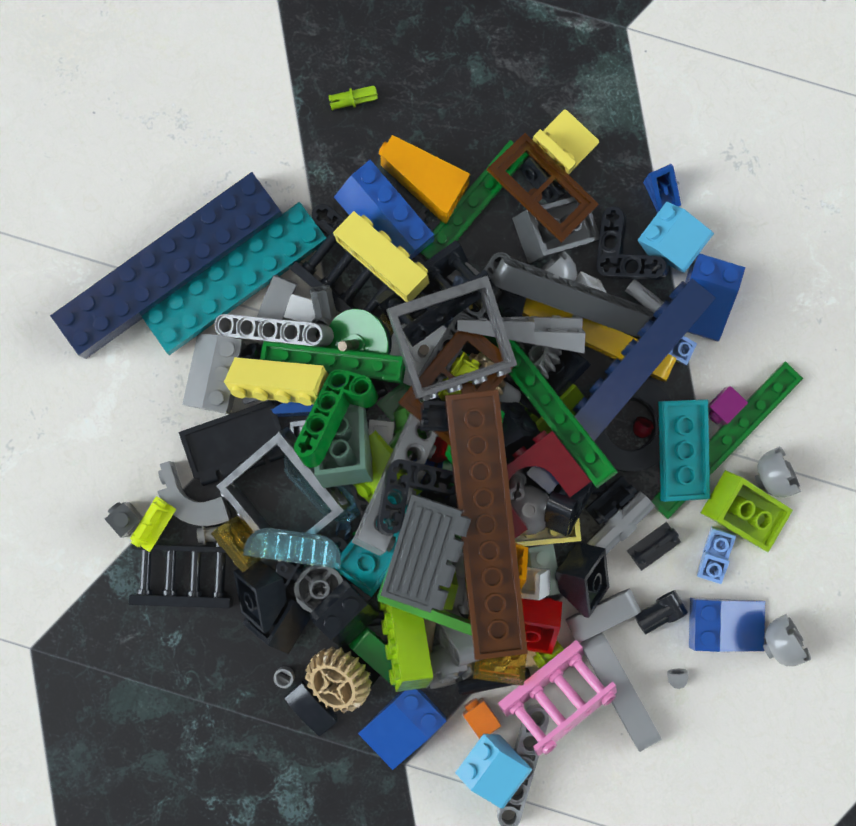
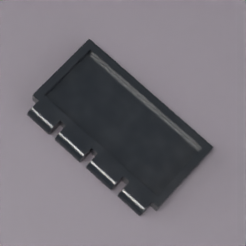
(230, 441)

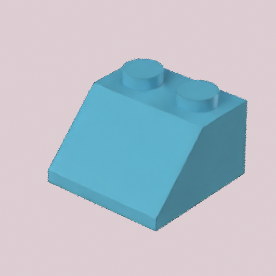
(675, 237)
(493, 770)

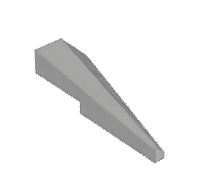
(544, 331)

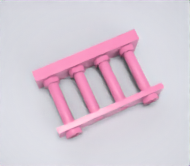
(553, 673)

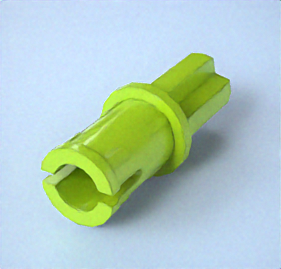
(353, 97)

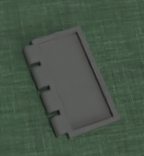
(423, 552)

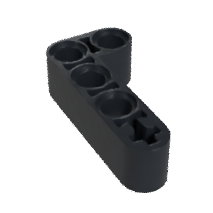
(564, 511)

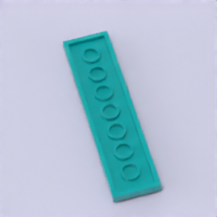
(234, 278)

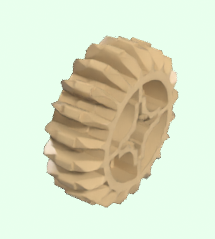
(338, 679)

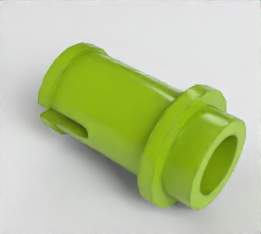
(543, 658)

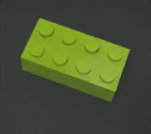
(406, 649)

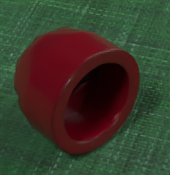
(643, 427)

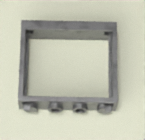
(477, 376)
(245, 510)

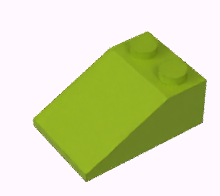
(746, 510)

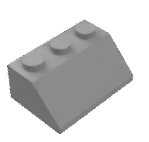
(208, 371)

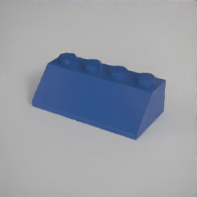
(375, 197)

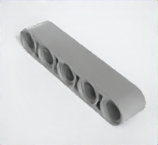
(283, 330)
(626, 701)
(528, 754)

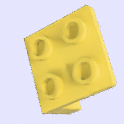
(566, 141)

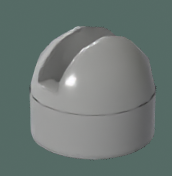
(677, 677)
(282, 680)

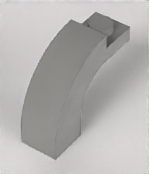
(188, 510)

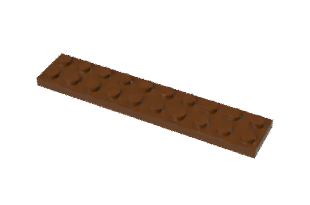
(490, 539)

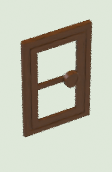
(531, 199)
(438, 366)

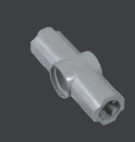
(622, 522)

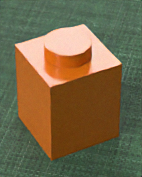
(481, 717)

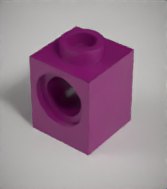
(725, 406)

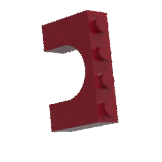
(554, 457)

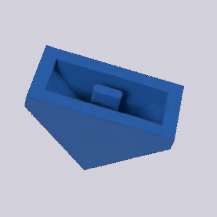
(662, 187)

